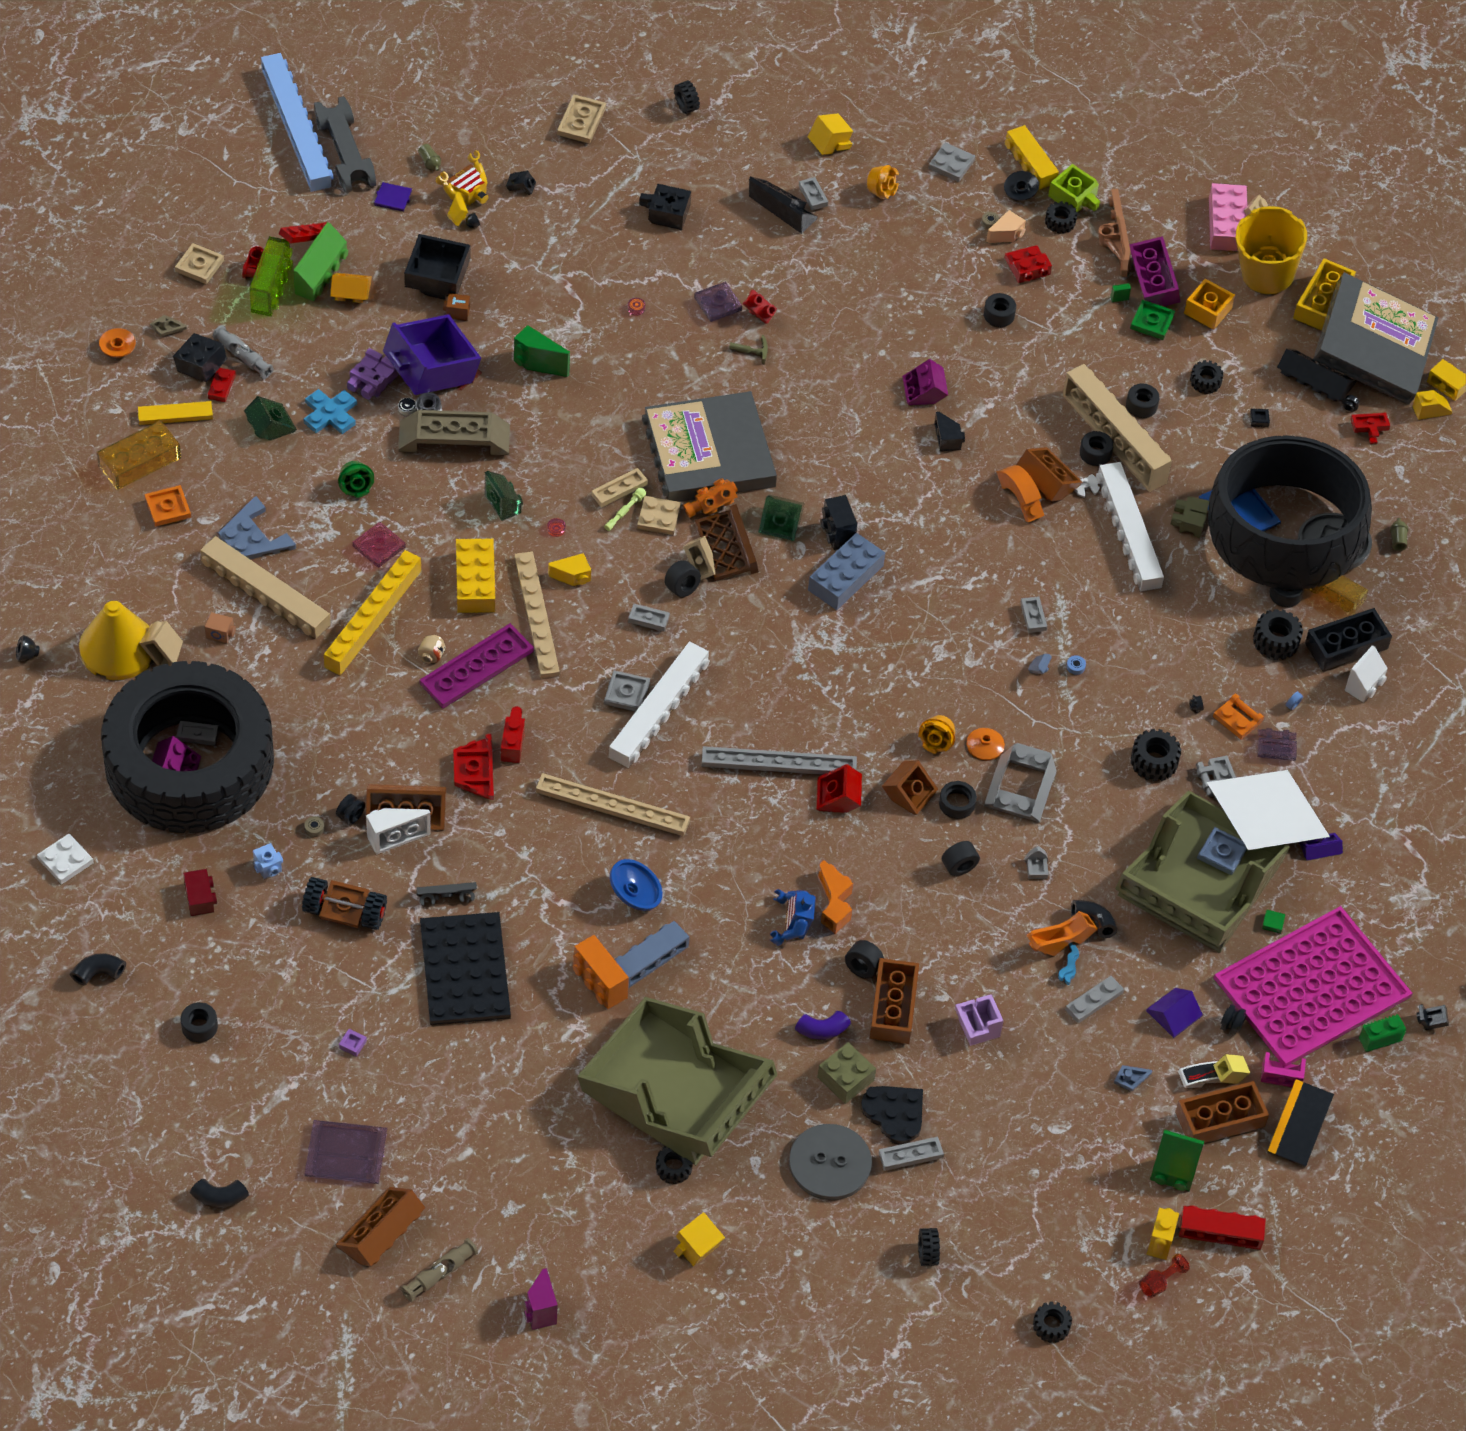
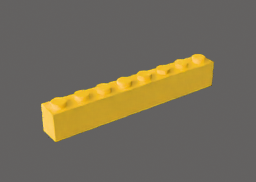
(372, 612)

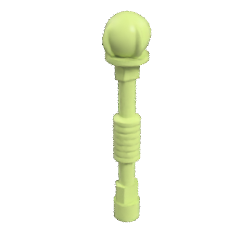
(638, 495)

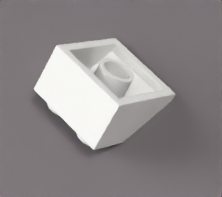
(1366, 675)

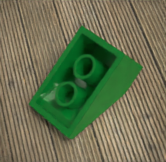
(540, 353)
(1176, 1160)

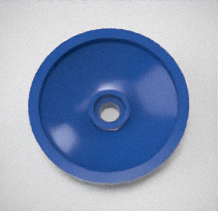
(635, 885)

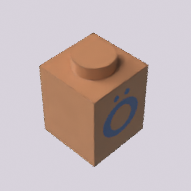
(219, 628)

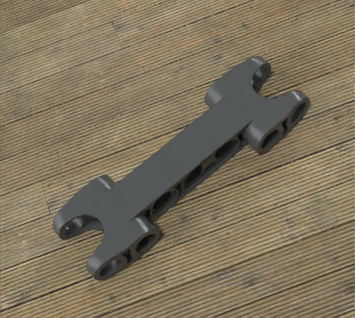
(337, 122)

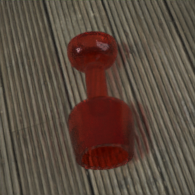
(1155, 1281)

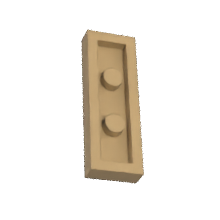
(619, 487)

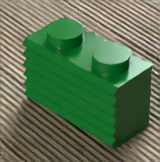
(1382, 1033)

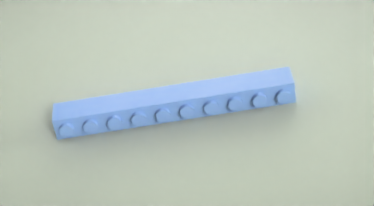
(296, 122)

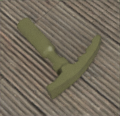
(747, 349)

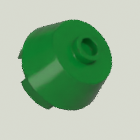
(355, 479)

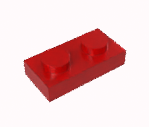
(221, 384)

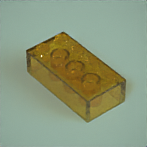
(138, 455)

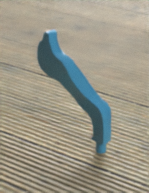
(1069, 971)

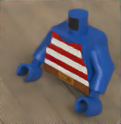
(798, 915)

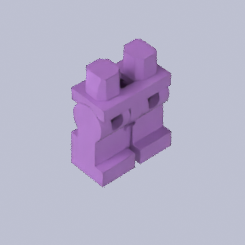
(372, 374)

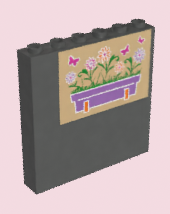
(1376, 338)
(709, 441)

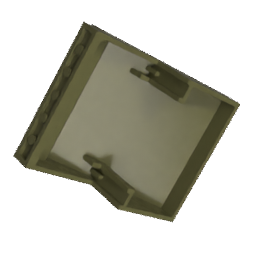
(1189, 892)
(674, 1079)

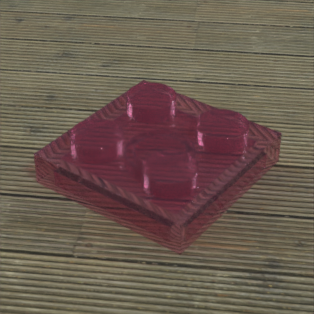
(379, 544)

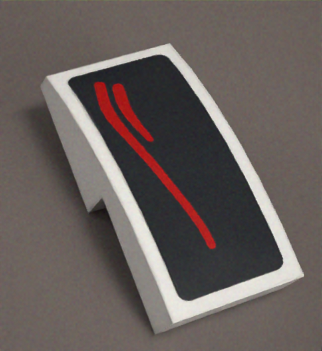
(1198, 1074)

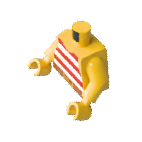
(469, 182)

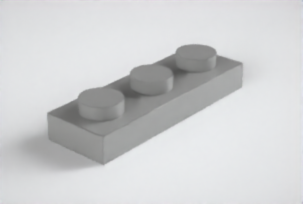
(1094, 999)
(911, 1153)

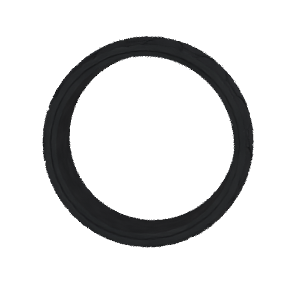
(1298, 464)

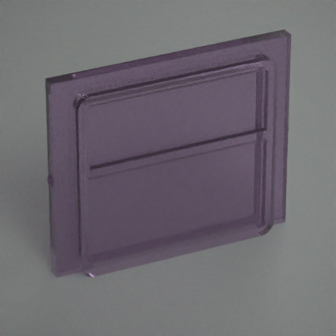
(346, 1152)

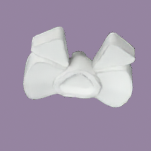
(1089, 482)

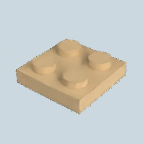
(199, 263)
(659, 515)

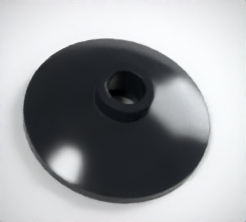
(1020, 180)

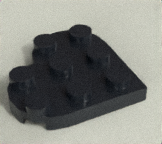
(895, 1110)

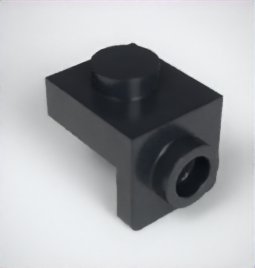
(521, 180)
(1433, 1017)

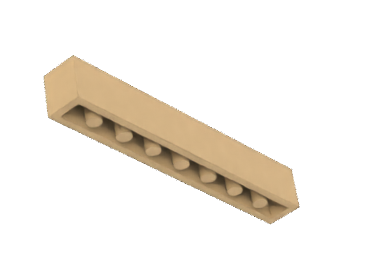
(265, 587)

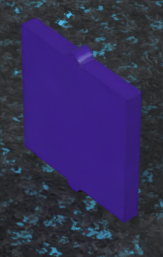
(393, 196)

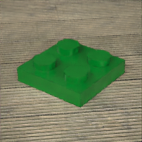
(1152, 319)

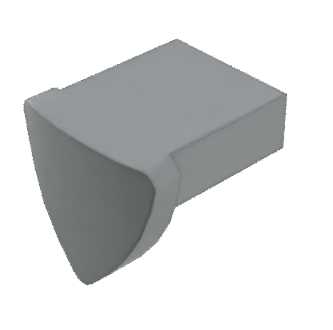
(1037, 863)

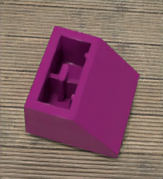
(925, 384)
(175, 755)

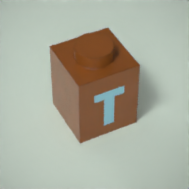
(457, 306)

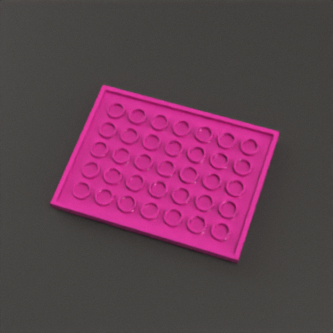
(1312, 986)

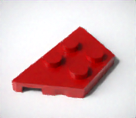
(475, 767)

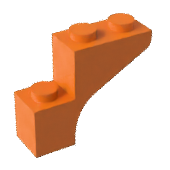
(837, 889)
(1055, 938)

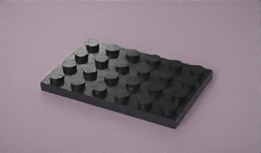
(465, 968)

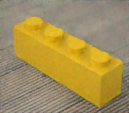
(1031, 155)

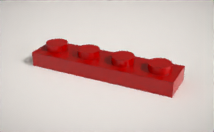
(301, 233)

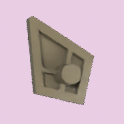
(165, 325)

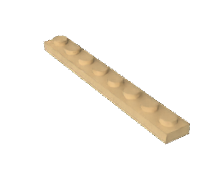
(537, 615)
(613, 804)

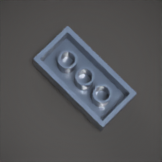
(846, 571)

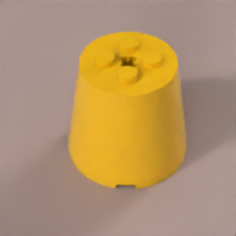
(1270, 248)

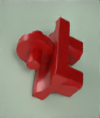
(759, 306)

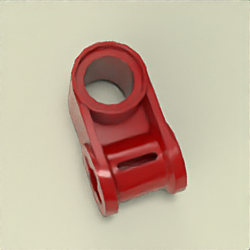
(252, 262)

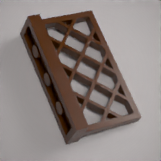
(739, 535)

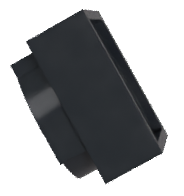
(437, 266)

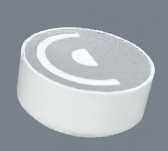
(406, 406)

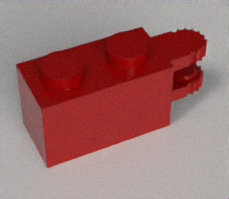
(513, 736)

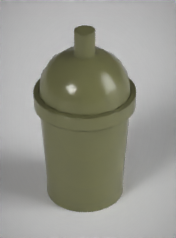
(431, 159)
(1399, 535)

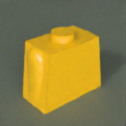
(1163, 1233)

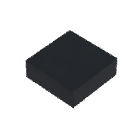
(1259, 417)

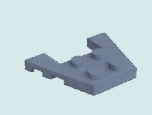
(247, 538)

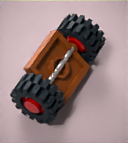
(344, 903)

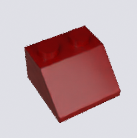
(839, 790)

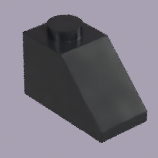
(948, 433)

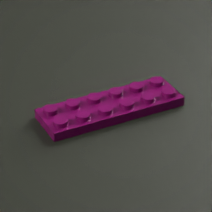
(476, 665)

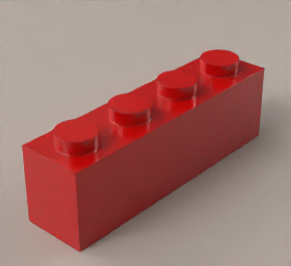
(1222, 1227)

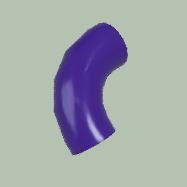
(824, 1028)

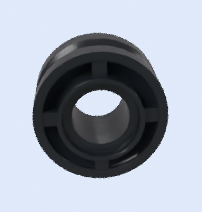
(350, 809)
(1233, 1019)

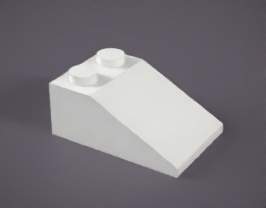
(396, 827)

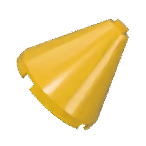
(112, 643)

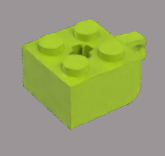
(1075, 188)

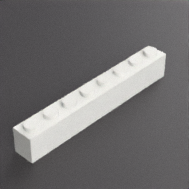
(1130, 526)
(659, 704)

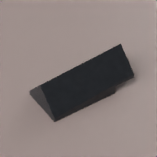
(781, 204)

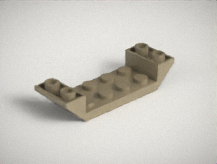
(454, 428)

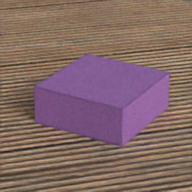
(352, 1042)

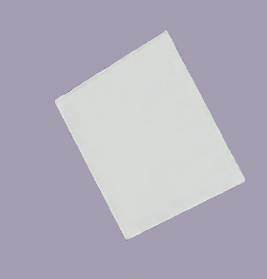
(1268, 809)

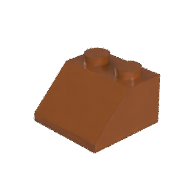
(910, 786)

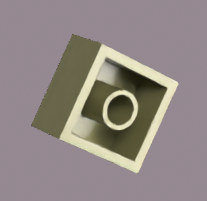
(846, 1073)

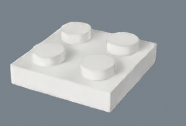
(65, 858)

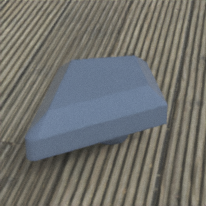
(1040, 664)
(1131, 1077)

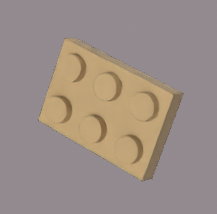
(581, 119)

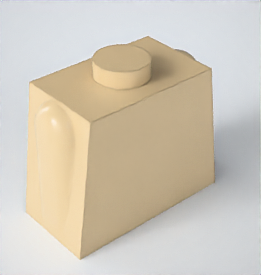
(161, 643)

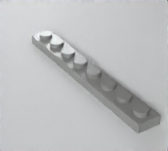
(774, 760)

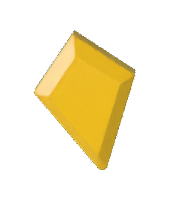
(457, 210)

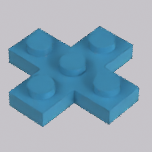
(330, 411)

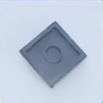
(1222, 851)

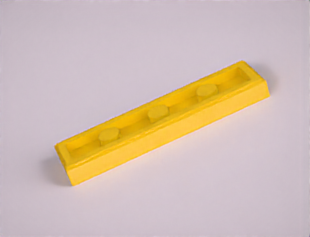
(175, 412)

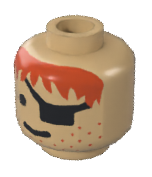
(431, 649)

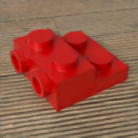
(1028, 263)

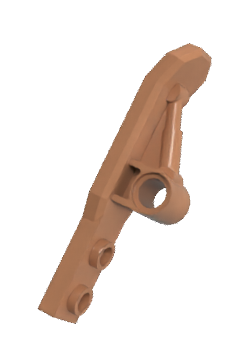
(1115, 234)

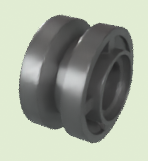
(428, 400)

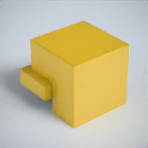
(830, 133)
(698, 1239)

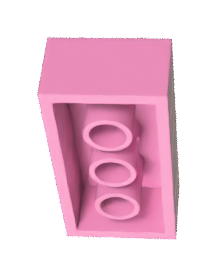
(1225, 212)

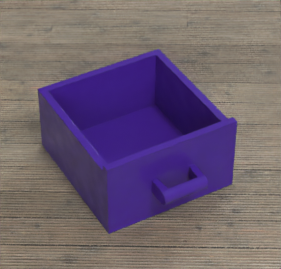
(431, 354)

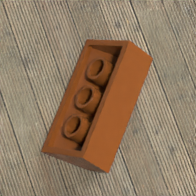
(409, 797)
(381, 1225)

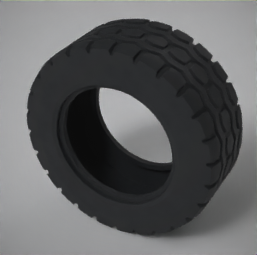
(187, 797)

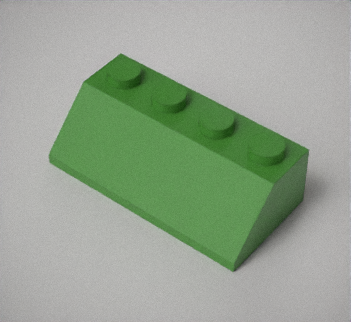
(319, 263)

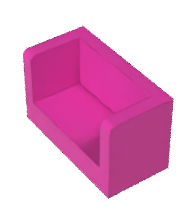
(1275, 1073)

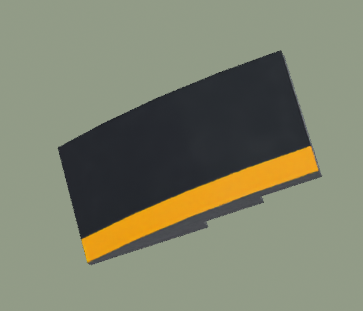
(1300, 1123)

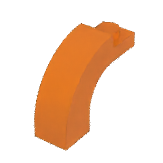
(1025, 490)

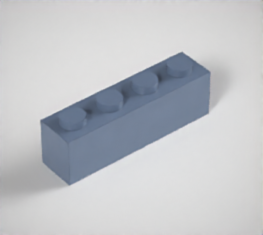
(653, 952)

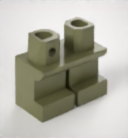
(1193, 517)

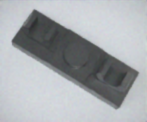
(446, 891)

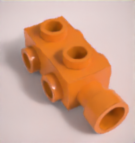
(714, 493)

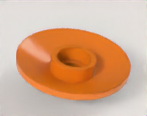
(117, 342)
(983, 749)

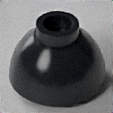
(26, 649)

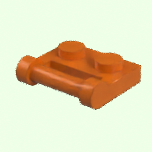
(1236, 721)

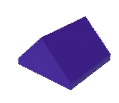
(1176, 1011)

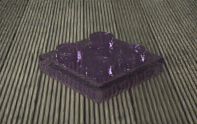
(718, 301)

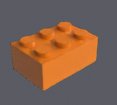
(600, 972)

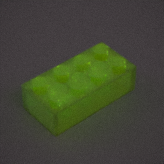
(270, 276)

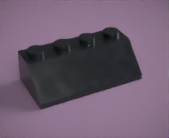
(1315, 374)

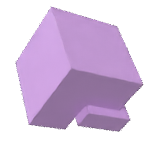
(980, 1019)

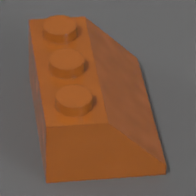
(1049, 473)

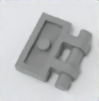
(1219, 768)

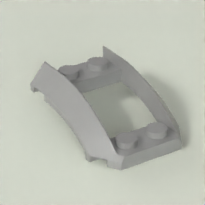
(1015, 803)

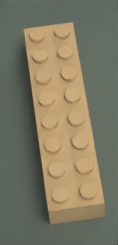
(1107, 415)

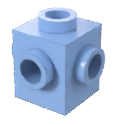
(267, 861)

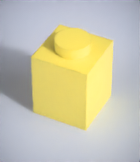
(1231, 1069)

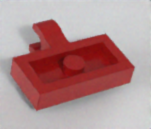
(1370, 423)

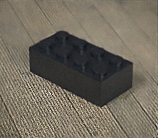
(1347, 639)

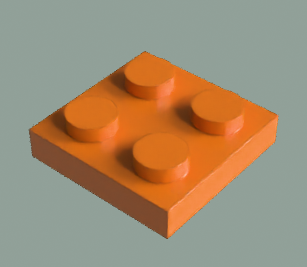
(167, 505)

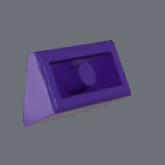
(1322, 847)

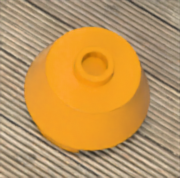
(882, 181)
(937, 734)

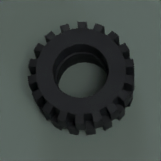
(1281, 623)
(1159, 743)

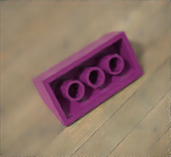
(1155, 272)

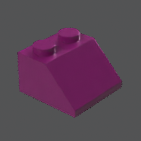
(541, 1303)

